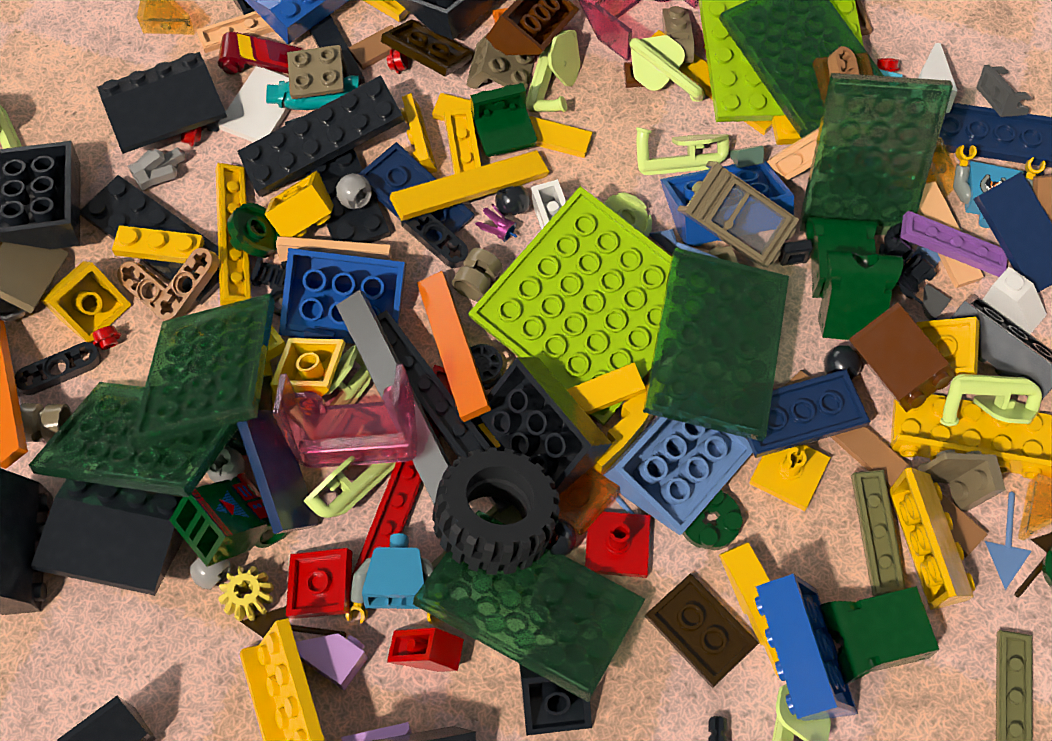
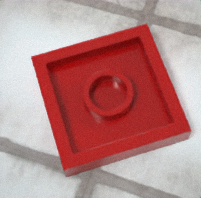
(319, 583)

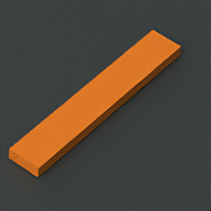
(453, 347)
(12, 433)

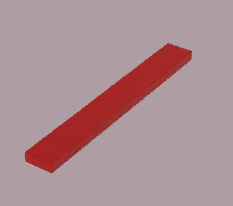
(397, 498)

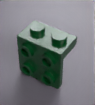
(503, 120)

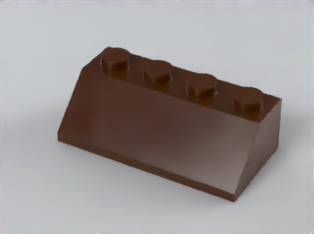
(530, 26)

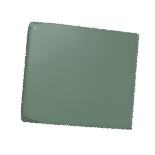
(747, 156)

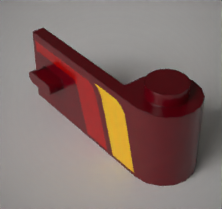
(244, 49)

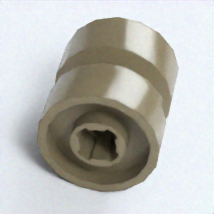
(478, 273)
(43, 422)

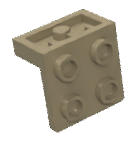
(501, 68)
(316, 71)
(971, 476)

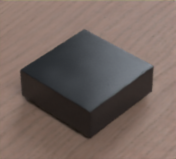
(795, 252)

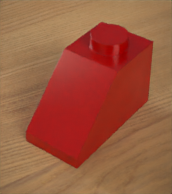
(426, 649)

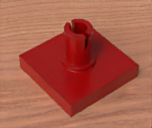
(618, 544)

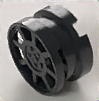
(488, 364)

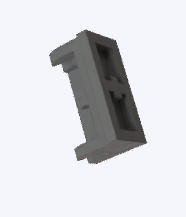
(1000, 94)

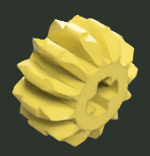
(251, 602)

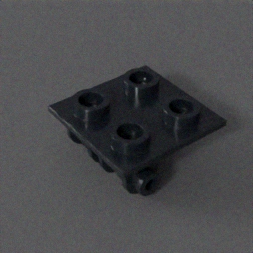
(913, 272)

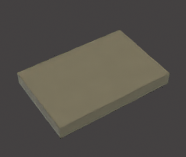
(27, 273)

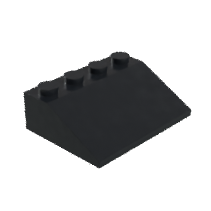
(447, 16)
(161, 102)
(40, 195)
(543, 422)
(22, 521)
(109, 536)

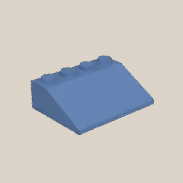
(677, 469)

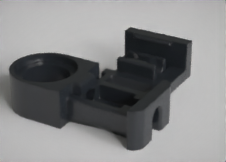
(273, 276)

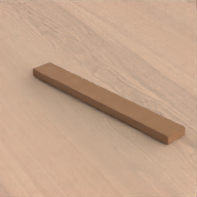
(876, 456)

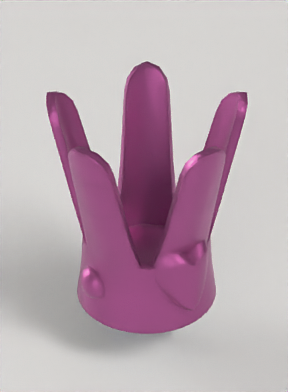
(505, 226)

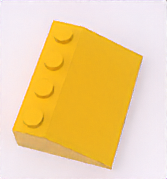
(930, 539)

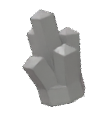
(156, 167)

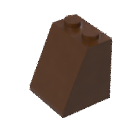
(902, 357)

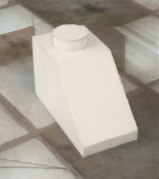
(1017, 300)

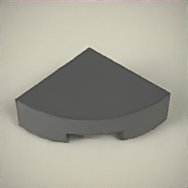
(934, 302)

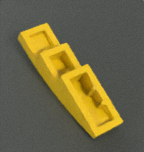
(625, 432)
(744, 575)

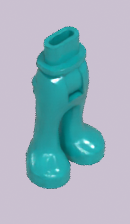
(281, 94)

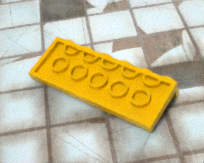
(1018, 447)
(280, 687)

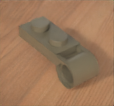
(678, 27)

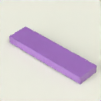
(953, 243)

